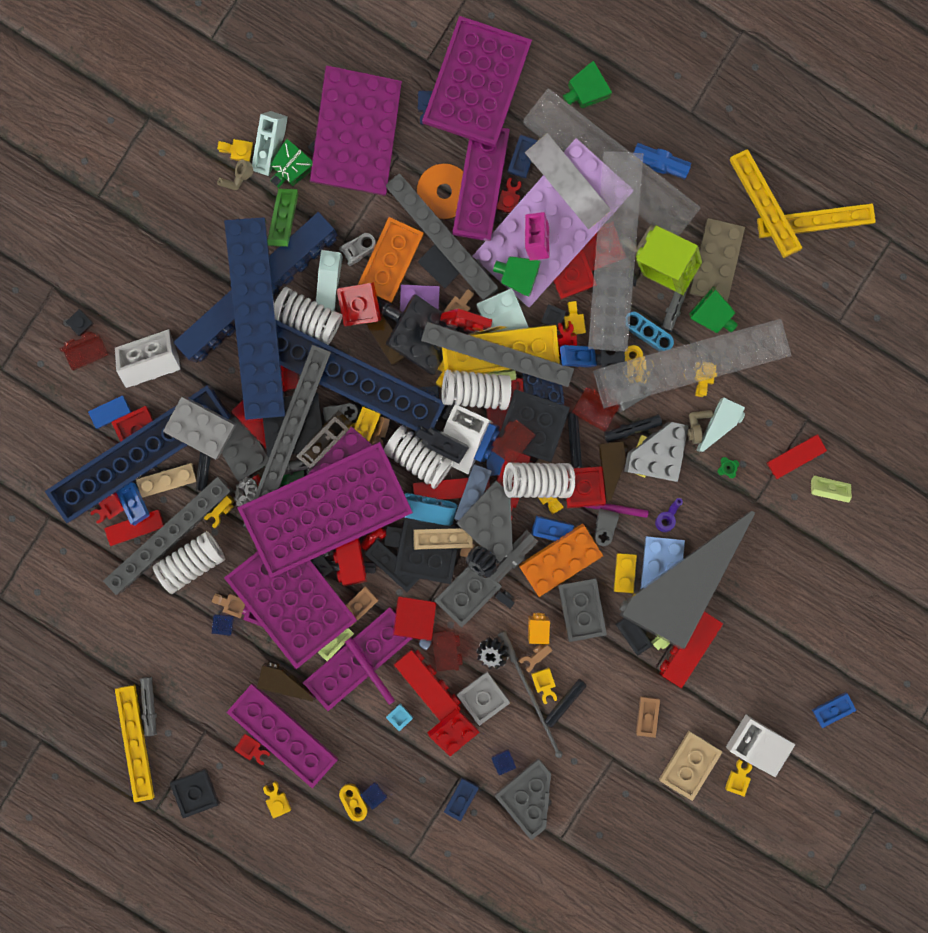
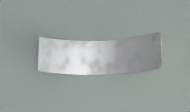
(568, 181)

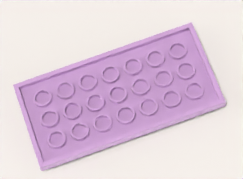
(566, 230)

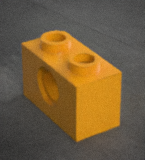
(538, 629)

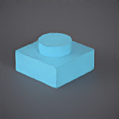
(399, 717)

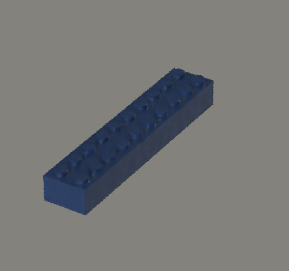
(284, 263)
(255, 318)
(361, 381)
(123, 462)

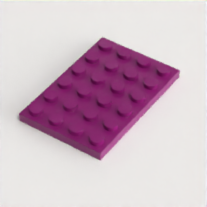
(477, 81)
(355, 131)
(293, 607)

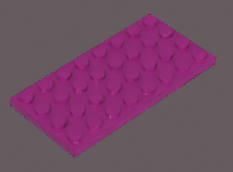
(325, 509)

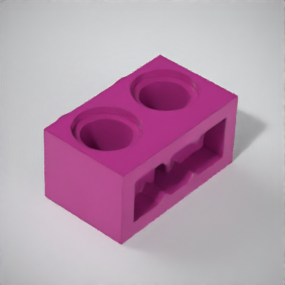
(537, 236)

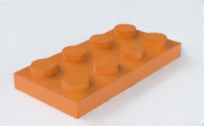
(391, 258)
(560, 560)

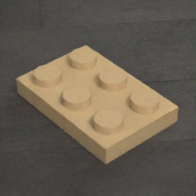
(690, 765)

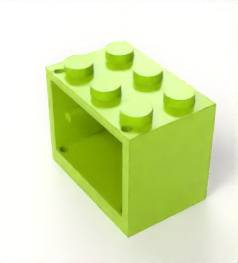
(669, 259)

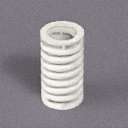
(306, 308)
(477, 393)
(429, 474)
(538, 480)
(186, 558)

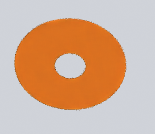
(428, 186)

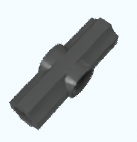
(516, 555)

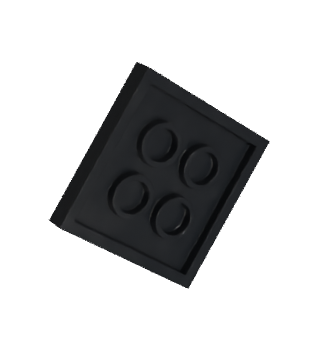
(409, 331)
(542, 418)
(311, 426)
(424, 564)

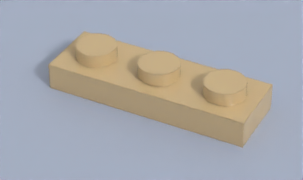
(166, 480)
(441, 539)

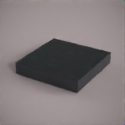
(438, 266)
(194, 793)

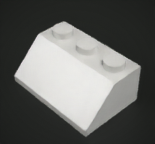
(146, 359)

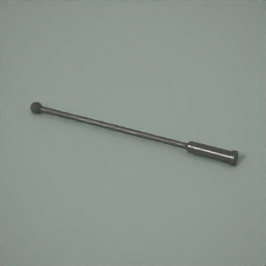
(513, 657)

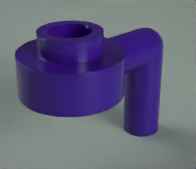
(668, 516)

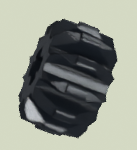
(482, 561)
(486, 650)

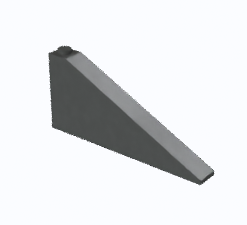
(679, 596)

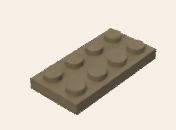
(719, 258)

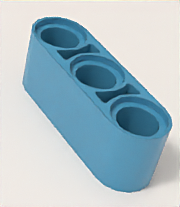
(657, 334)
(431, 509)

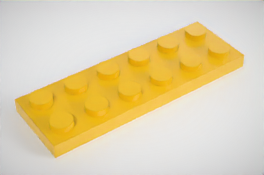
(537, 341)

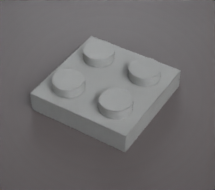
(483, 698)

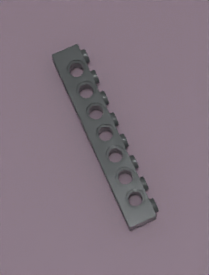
(168, 536)

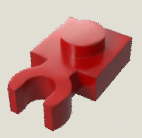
(508, 199)
(566, 336)
(109, 508)
(249, 747)

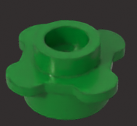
(731, 473)

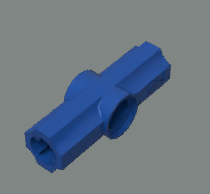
(663, 161)

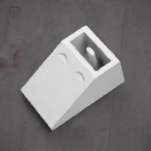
(469, 429)
(760, 746)

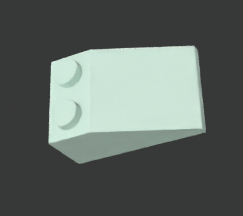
(503, 311)

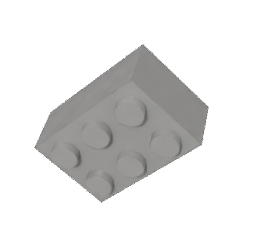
(199, 427)

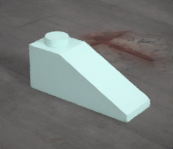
(268, 141)
(328, 278)
(724, 419)

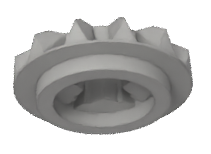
(248, 486)

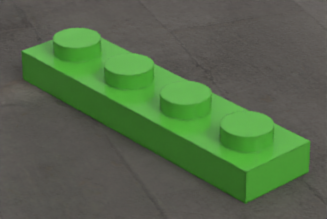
(282, 217)

